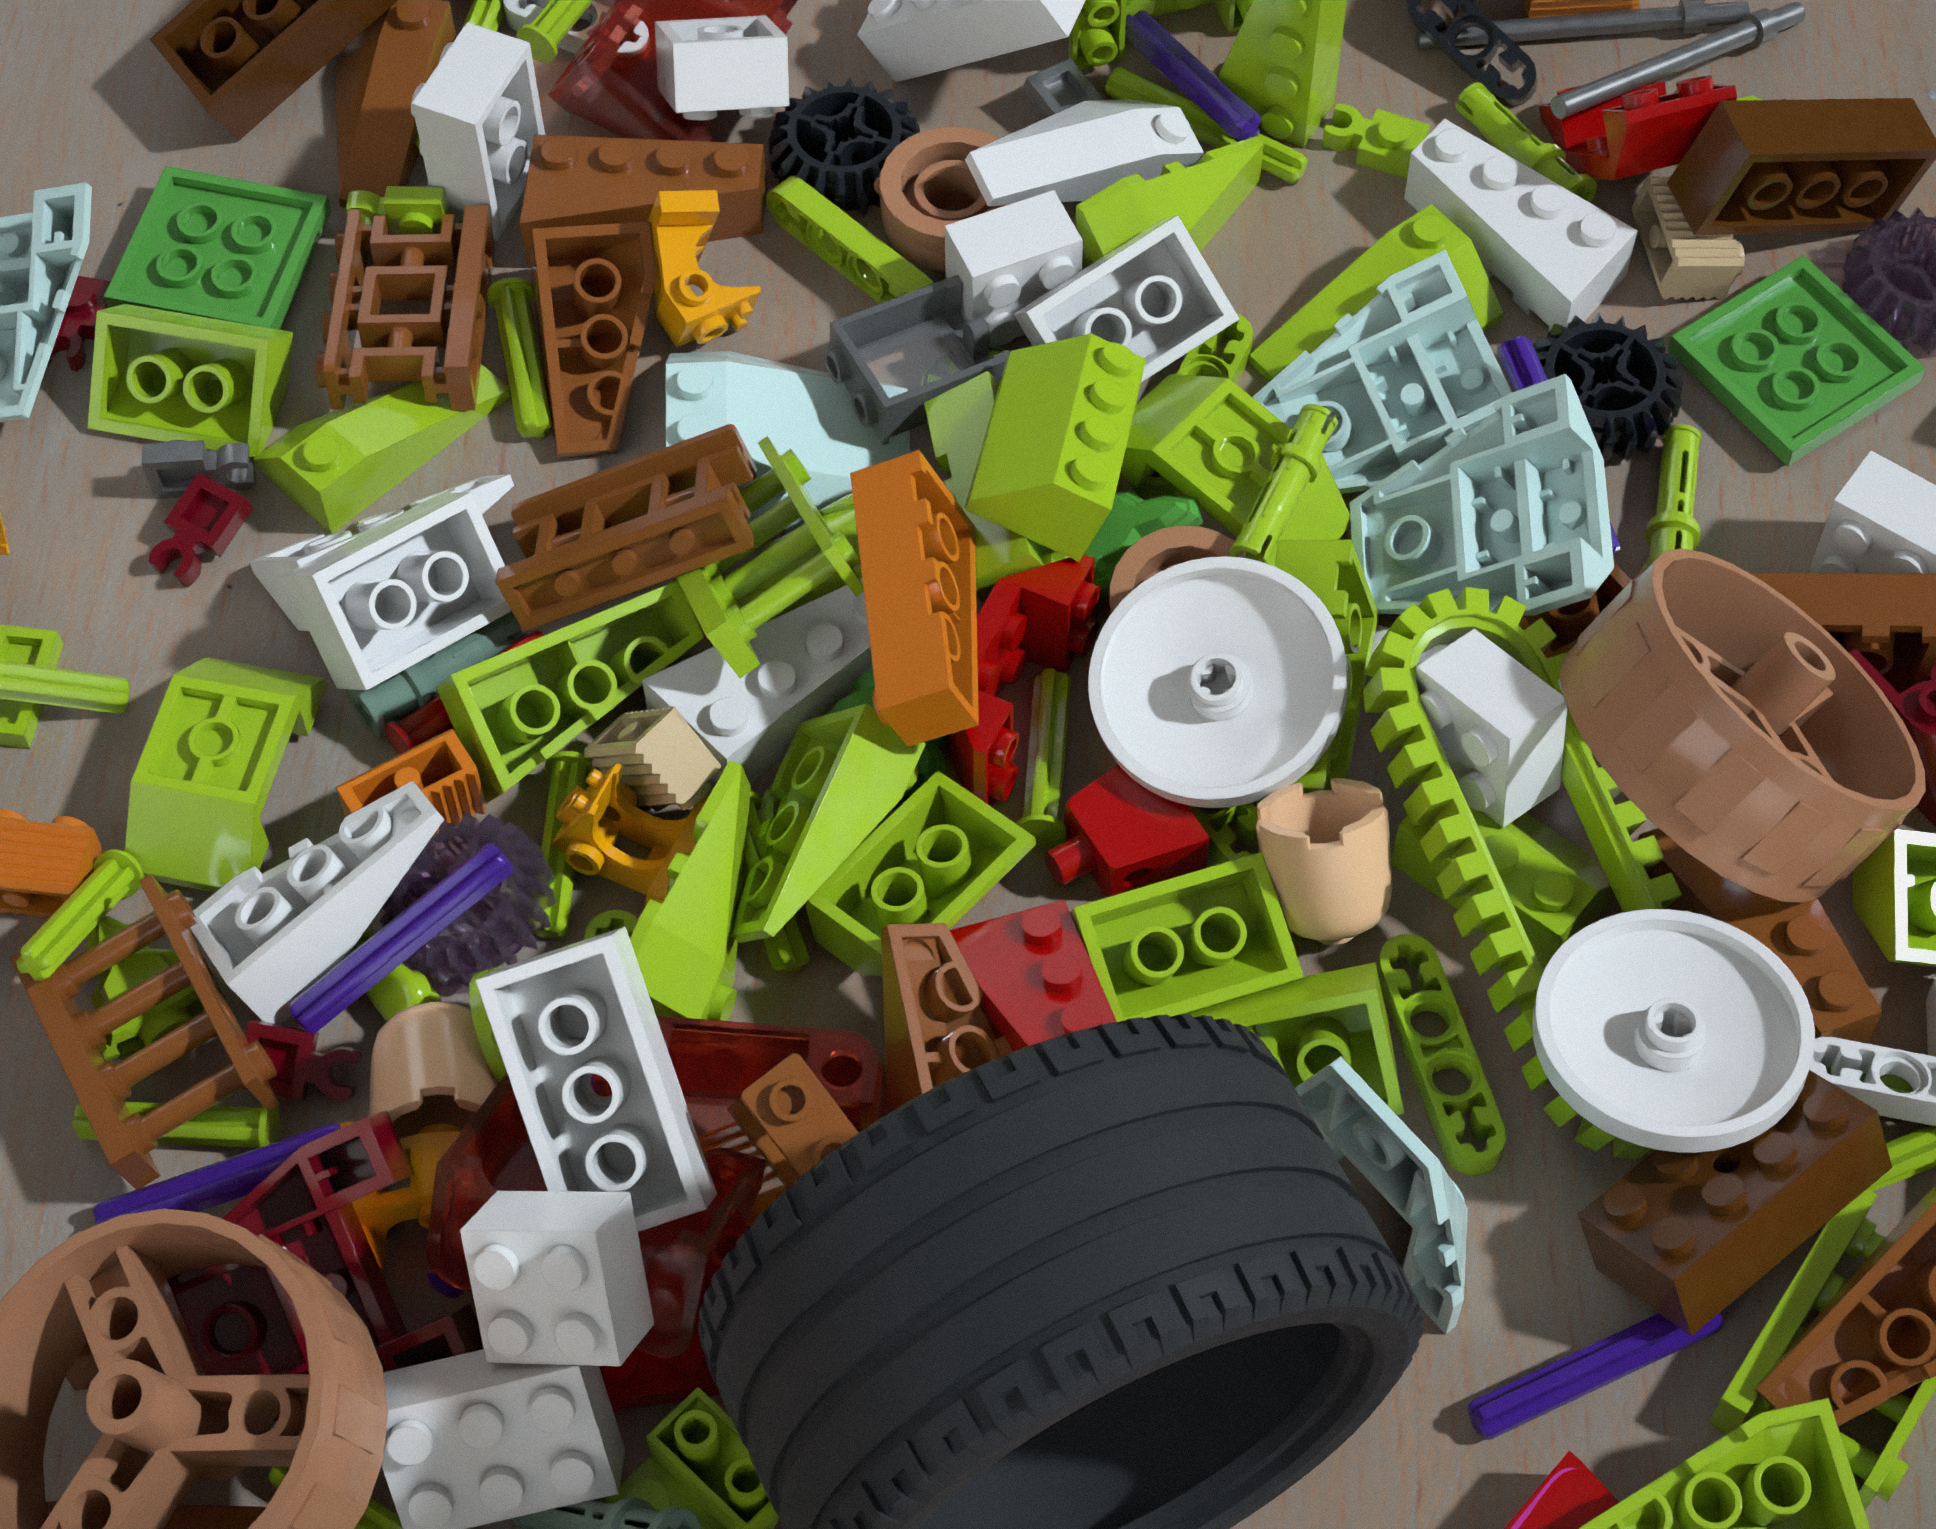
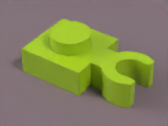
(1380, 143)
(405, 207)

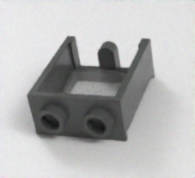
(908, 354)

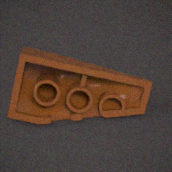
(930, 1012)

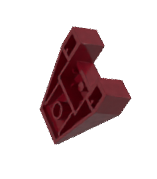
(244, 1315)

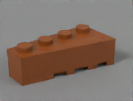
(1877, 613)

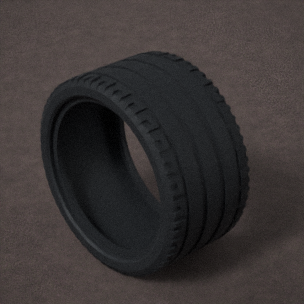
(1063, 1298)

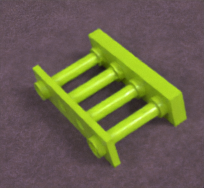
(717, 599)
(1814, 1287)

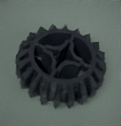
(839, 141)
(1620, 379)

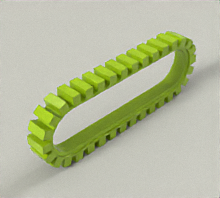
(1456, 834)

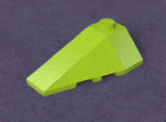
(1199, 194)
(1356, 286)
(362, 452)
(833, 792)
(1898, 897)
(687, 939)
(1766, 1474)

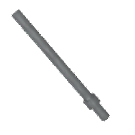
(1688, 17)
(1752, 30)

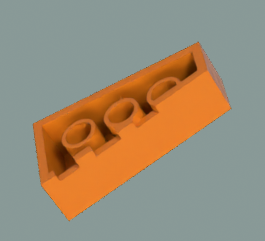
(918, 598)

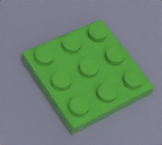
(220, 248)
(1796, 360)

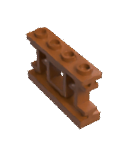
(407, 344)
(629, 527)
(791, 1119)

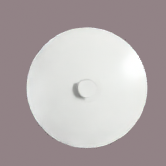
(1218, 681)
(1673, 1030)

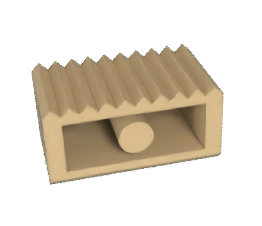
(1679, 260)
(658, 758)

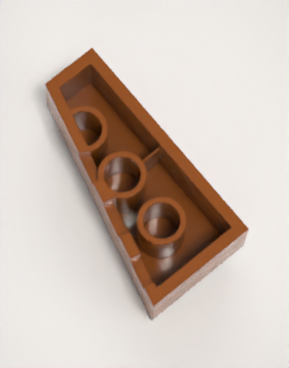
(619, 179)
(1791, 930)

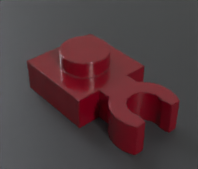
(80, 320)
(202, 521)
(297, 1062)

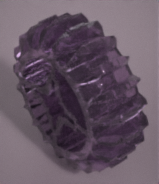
(1895, 277)
(498, 922)

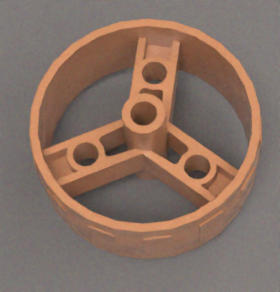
(1741, 727)
(115, 1294)

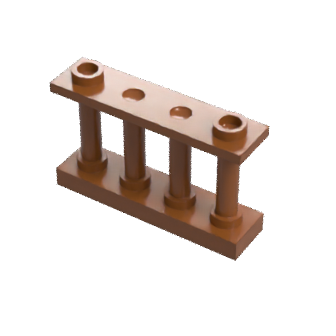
(103, 1085)

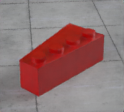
(1033, 975)

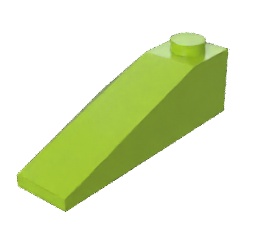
(1322, 1020)

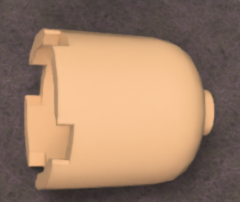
(1328, 858)
(429, 1068)

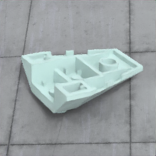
(37, 276)
(1395, 376)
(781, 401)
(1496, 509)
(1406, 1175)

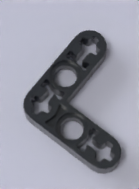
(1511, 58)

